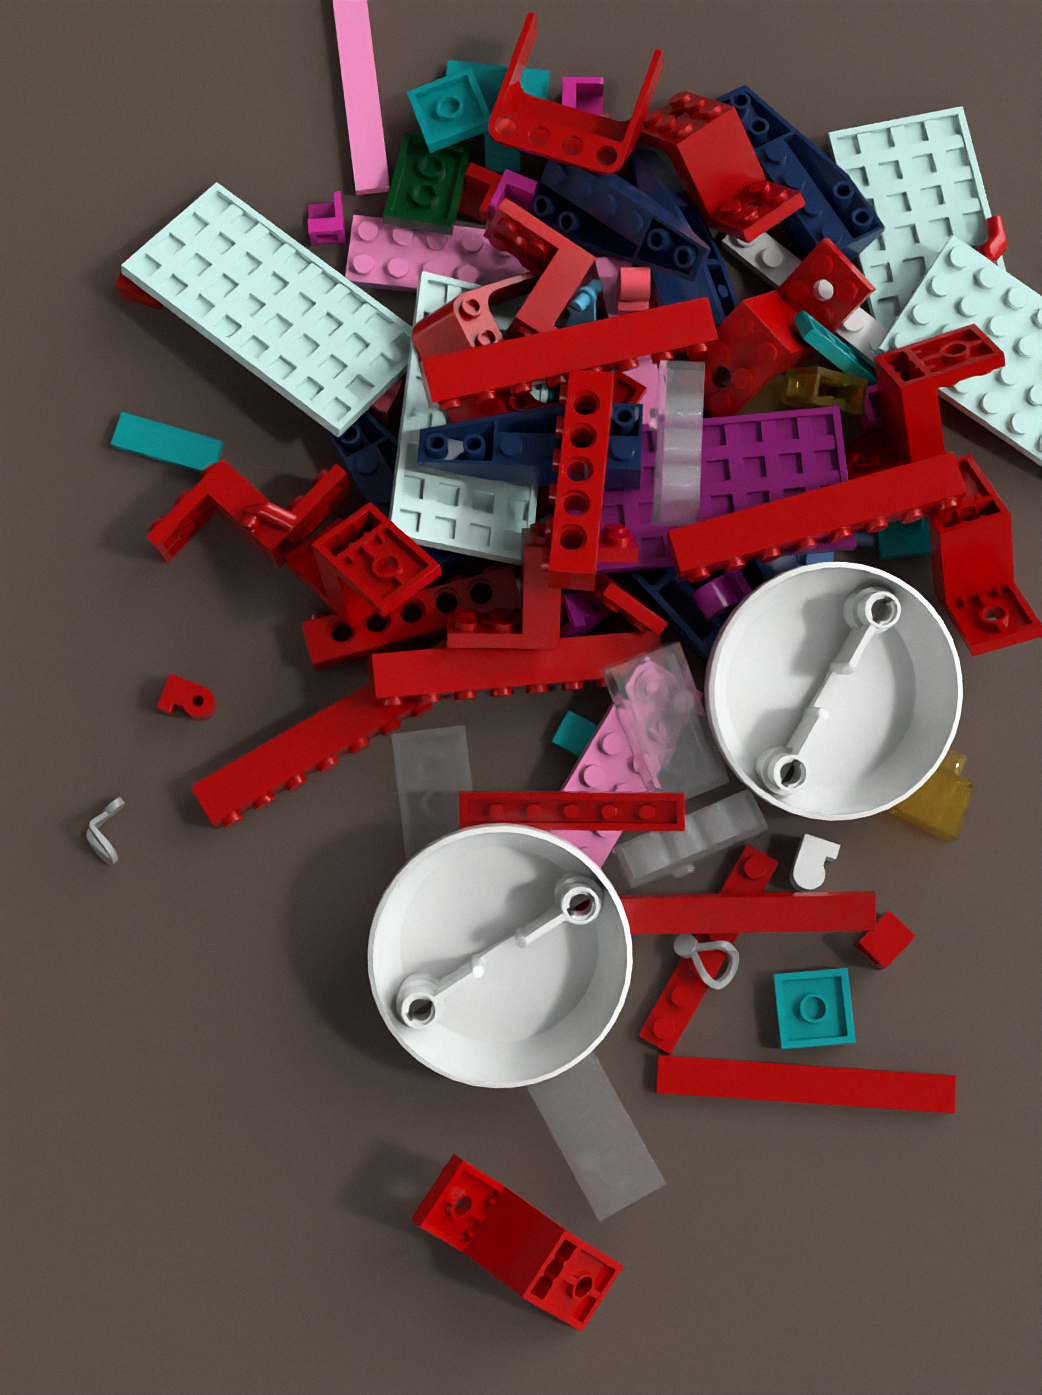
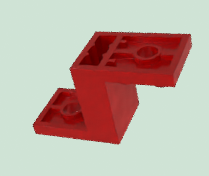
(718, 166)
(541, 247)
(761, 333)
(910, 401)
(228, 493)
(363, 565)
(976, 567)
(540, 606)
(517, 1243)

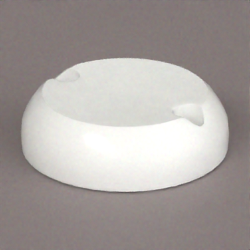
(838, 695)
(494, 946)

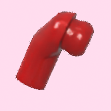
(996, 242)
(266, 511)

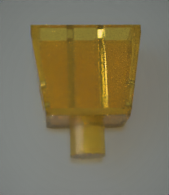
(808, 388)
(941, 801)

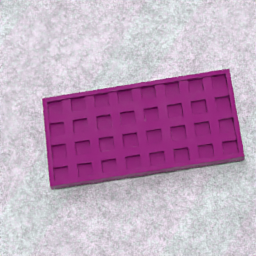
(742, 466)

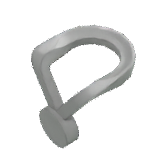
(109, 811)
(688, 946)

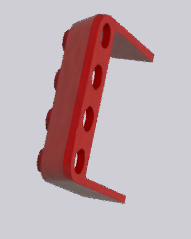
(560, 130)
(469, 324)

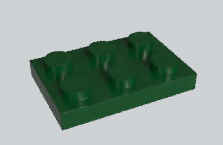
(427, 185)

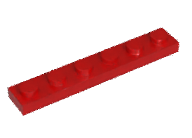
(575, 810)
(686, 986)

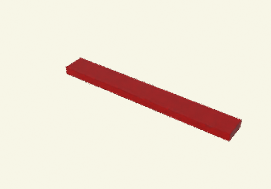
(749, 912)
(806, 1084)

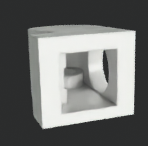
(808, 868)

